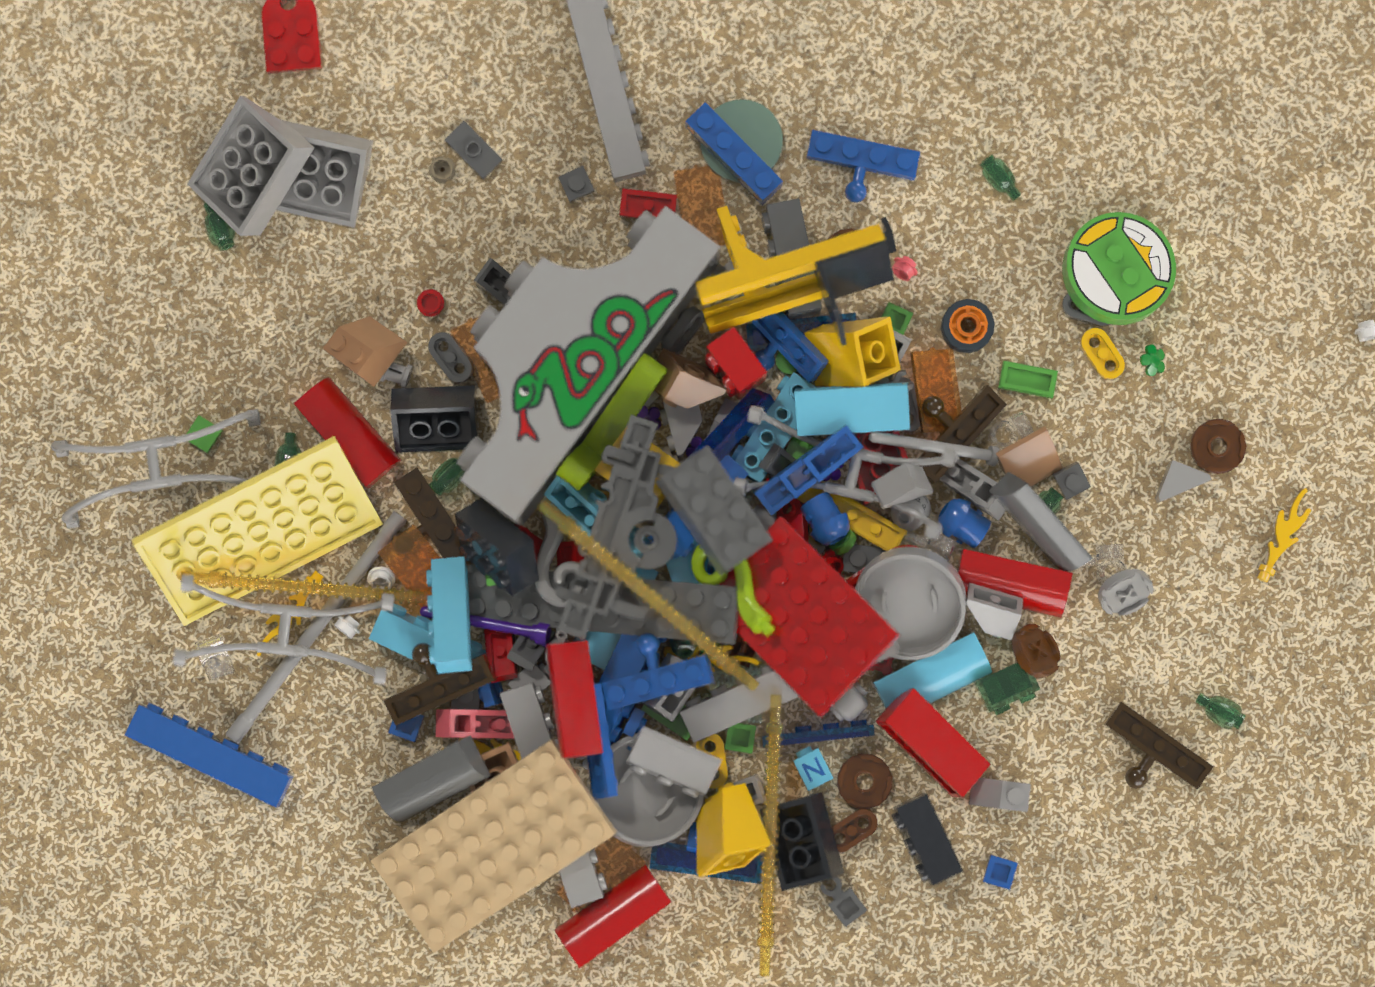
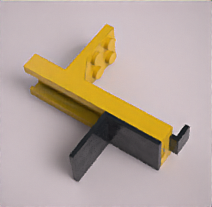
(839, 267)

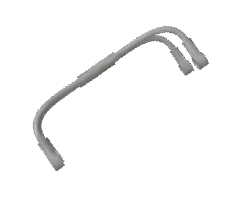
(151, 445)
(849, 490)
(282, 646)

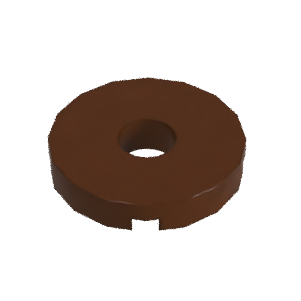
(1201, 446)
(848, 777)

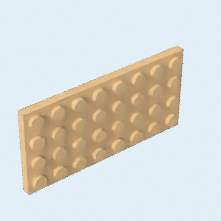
(493, 846)

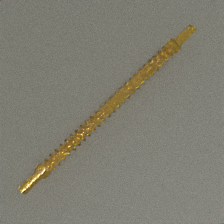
(215, 579)
(730, 665)
(765, 941)

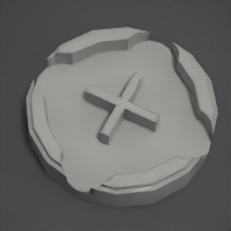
(1125, 592)

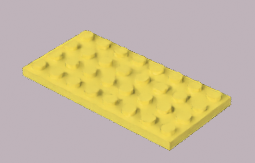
(260, 527)

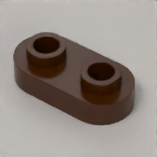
(851, 830)

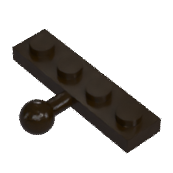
(963, 428)
(430, 514)
(438, 687)
(1157, 747)

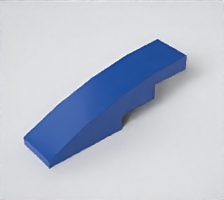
(808, 470)

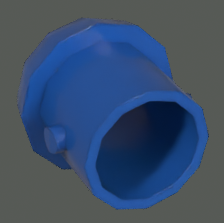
(825, 519)
(963, 522)

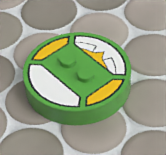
(1119, 268)

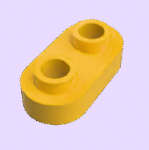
(1104, 352)
(719, 752)

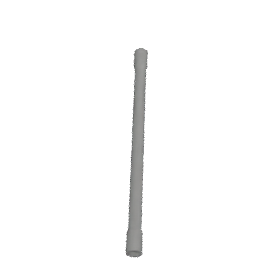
(247, 718)

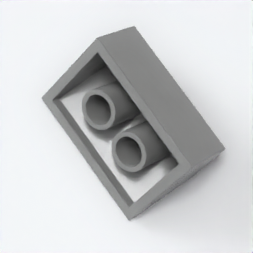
(672, 762)

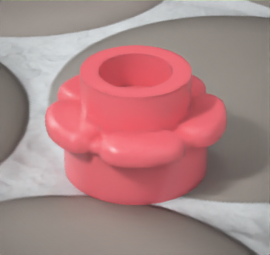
(904, 268)

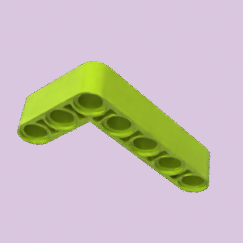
(628, 401)

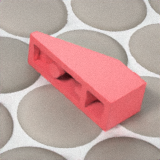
(473, 723)

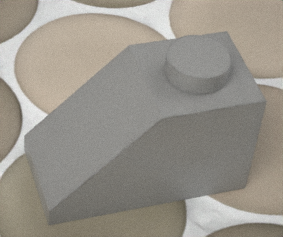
(994, 610)
(1000, 794)

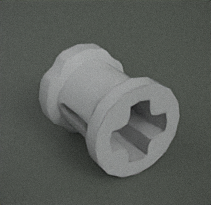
(398, 374)

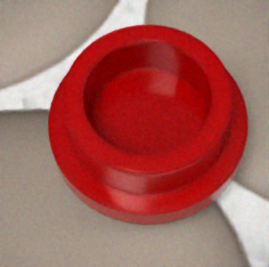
(430, 303)

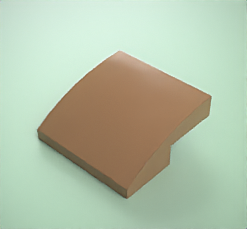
(1031, 457)

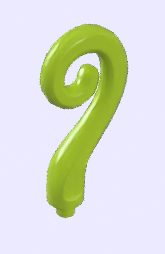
(748, 607)

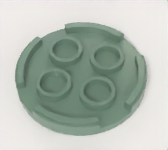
(755, 126)

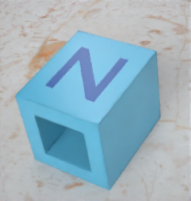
(812, 767)

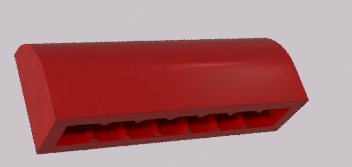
(337, 416)
(1041, 587)
(574, 699)
(933, 743)
(612, 916)

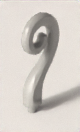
(545, 556)

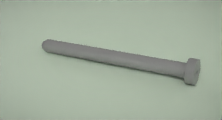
(935, 446)

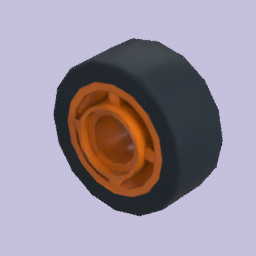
(973, 311)

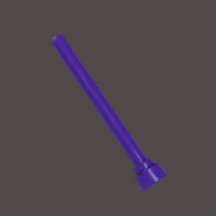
(537, 632)

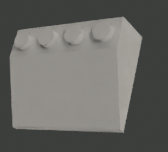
(250, 167)
(331, 178)

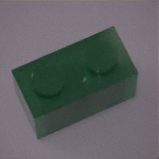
(1006, 687)

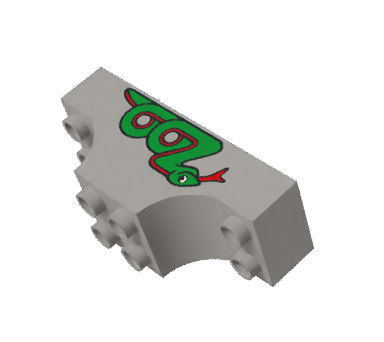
(569, 348)

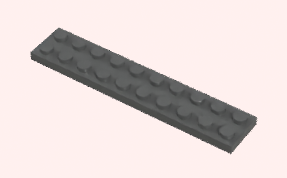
(708, 606)

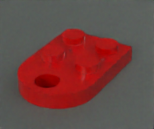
(291, 37)

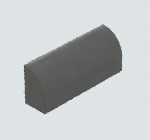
(1040, 523)
(431, 780)

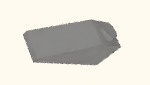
(973, 487)

